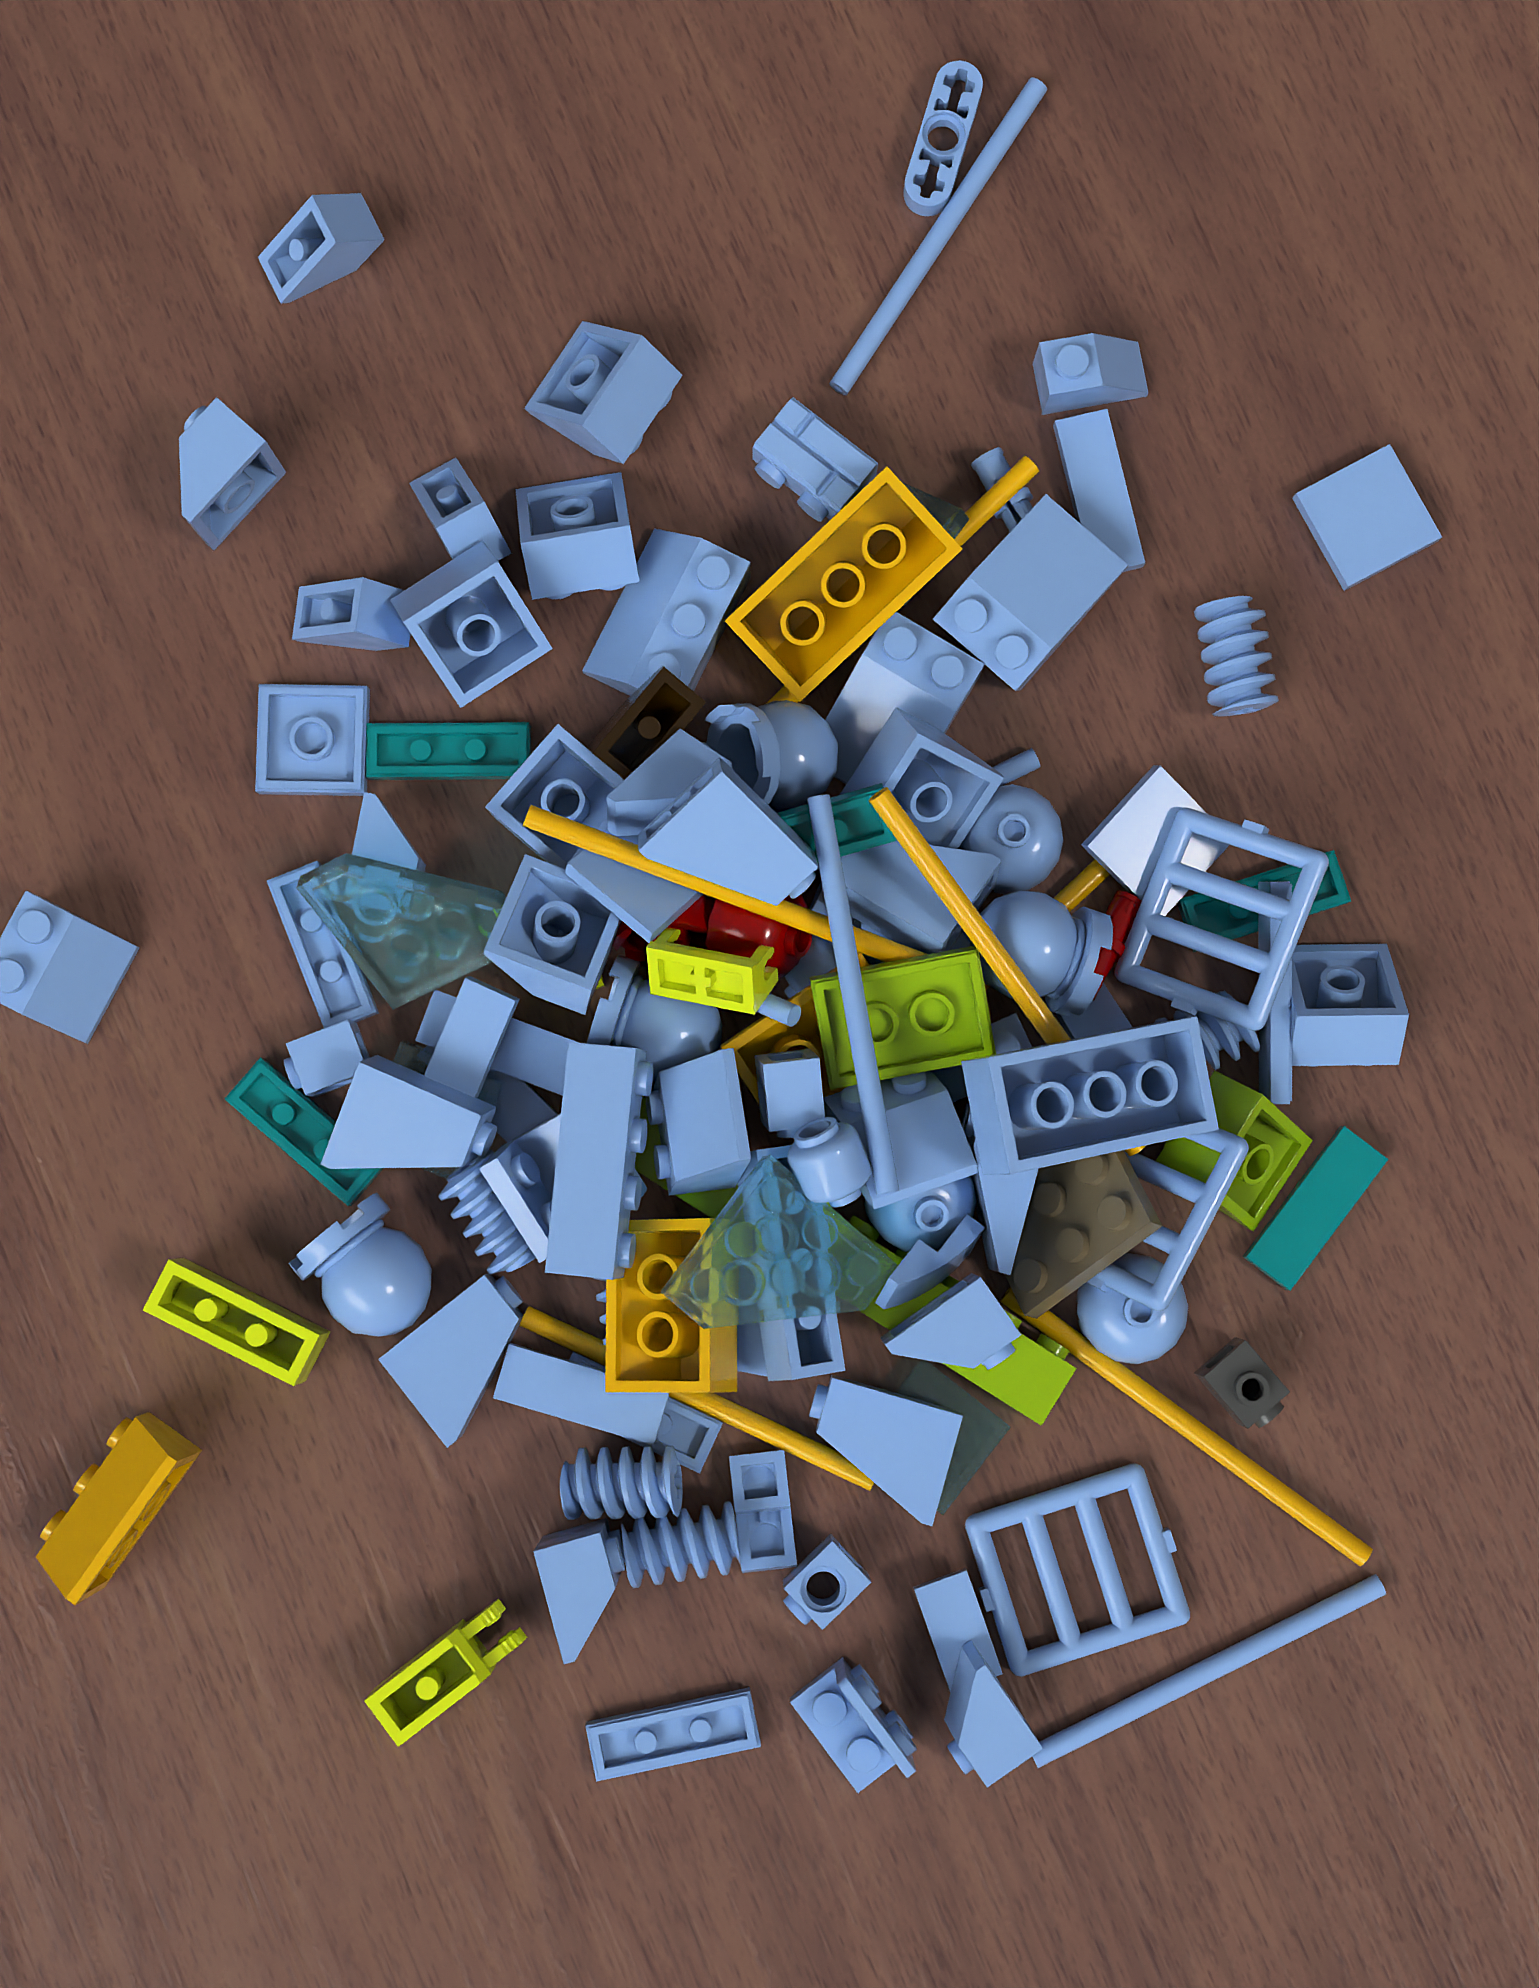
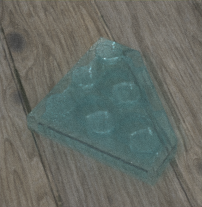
(403, 923)
(776, 1258)

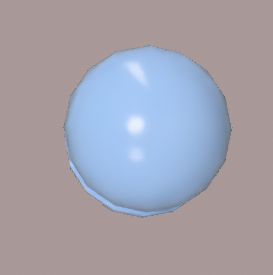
(776, 749)
(1050, 947)
(662, 1026)
(370, 1274)

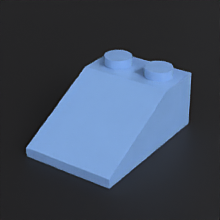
(1030, 593)
(902, 670)
(999, 1206)

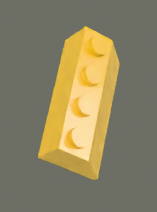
(843, 584)

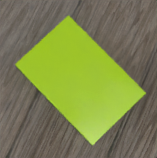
(920, 1012)

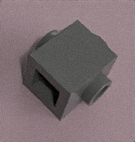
(1224, 1379)

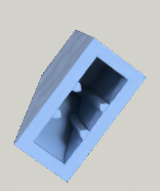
(730, 839)
(898, 901)
(406, 1121)
(455, 1355)
(890, 1439)

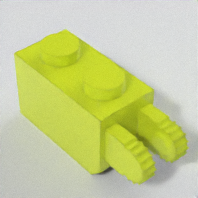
(440, 1675)

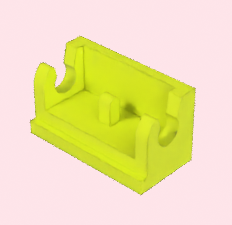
(709, 975)

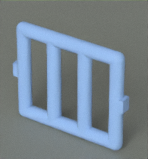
(1270, 965)
(1180, 1246)
(1124, 1626)

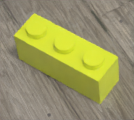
(236, 1321)

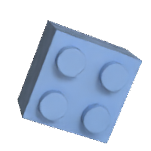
(471, 624)

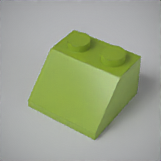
(1272, 1154)

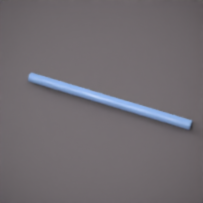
(938, 236)
(853, 994)
(1209, 1669)

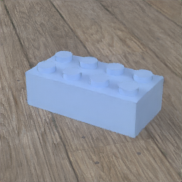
(1089, 1096)

